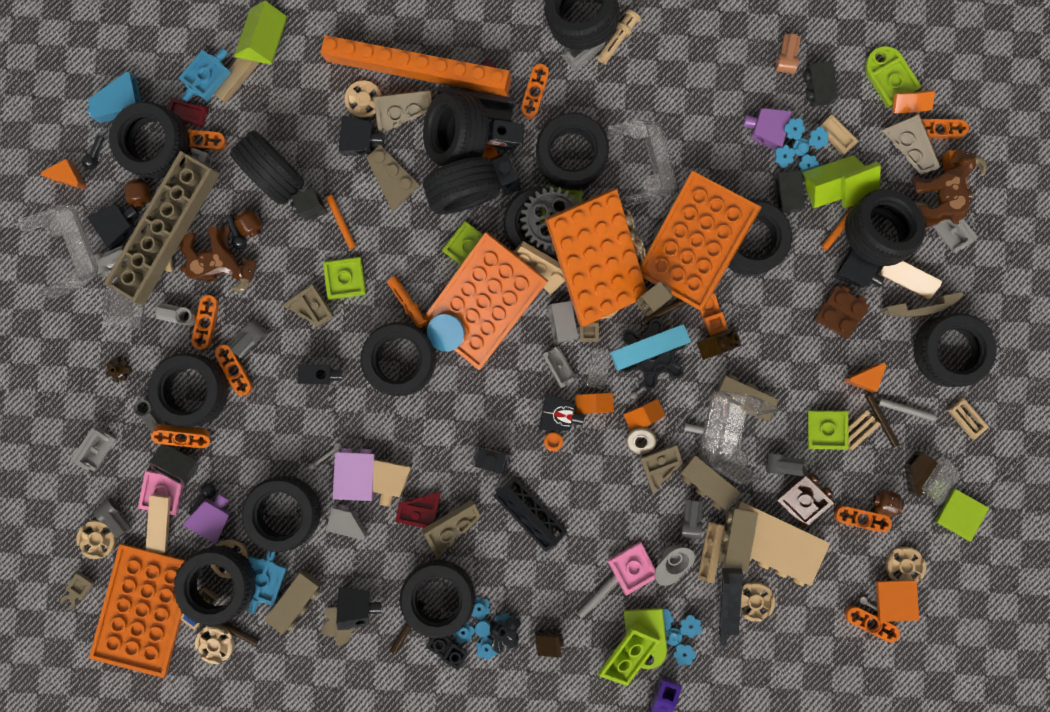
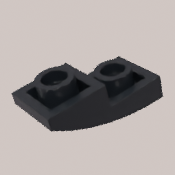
(448, 650)

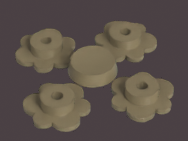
(637, 241)

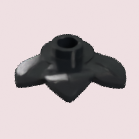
(504, 634)

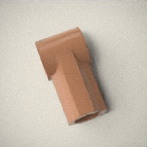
(787, 59)

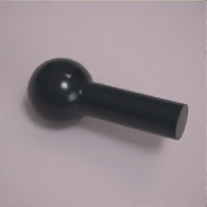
(90, 161)
(238, 241)
(207, 491)

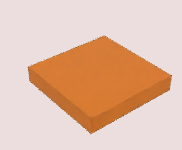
(897, 600)

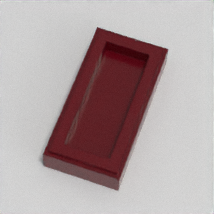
(189, 112)

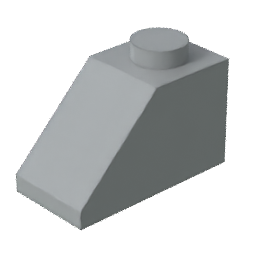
(346, 523)

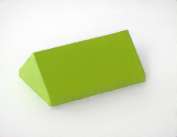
(261, 34)
(825, 182)
(630, 655)

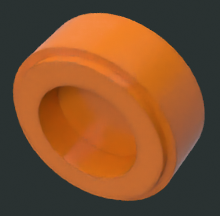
(553, 441)

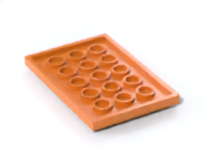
(698, 240)
(597, 257)
(488, 297)
(139, 612)

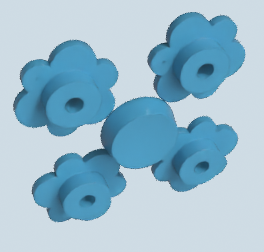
(800, 145)
(482, 629)
(674, 637)

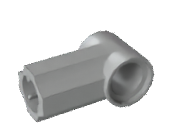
(107, 260)
(175, 314)

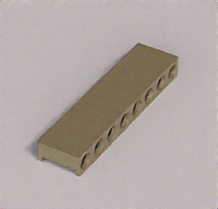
(163, 229)

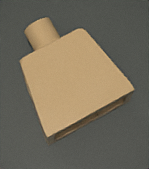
(389, 480)

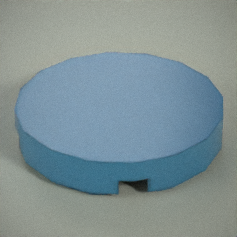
(446, 332)

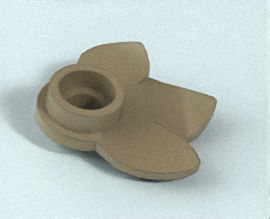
(330, 628)

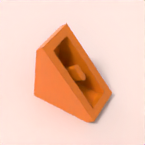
(65, 173)
(869, 378)
(594, 403)
(644, 415)

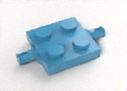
(204, 75)
(268, 580)

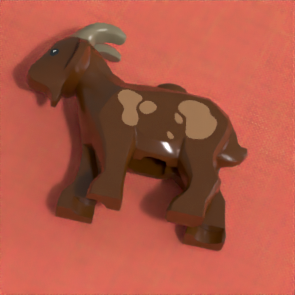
(951, 189)
(217, 261)

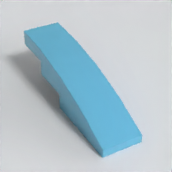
(650, 347)

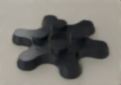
(653, 368)

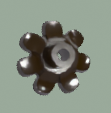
(118, 370)

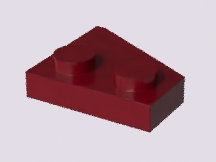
(418, 511)

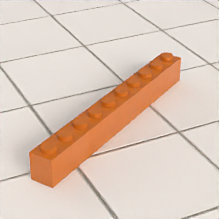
(416, 66)

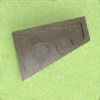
(399, 108)
(914, 142)
(392, 178)
(446, 529)

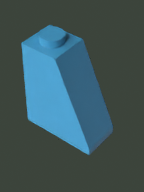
(113, 98)

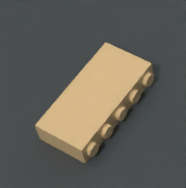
(785, 548)

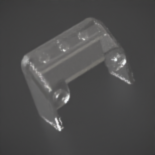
(663, 181)
(65, 222)
(724, 431)

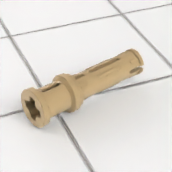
(625, 31)

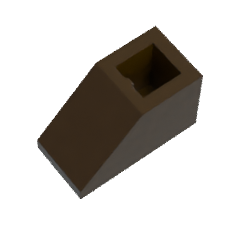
(718, 344)
(918, 471)
(549, 643)

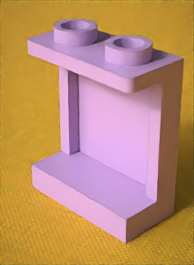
(354, 475)

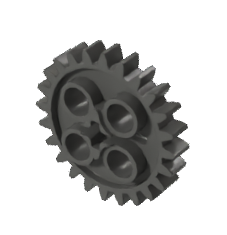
(546, 202)

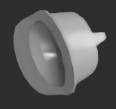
(674, 564)

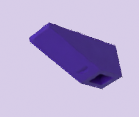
(665, 695)

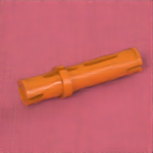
(410, 307)

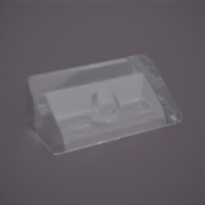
(598, 369)

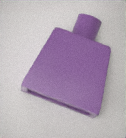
(768, 127)
(209, 518)

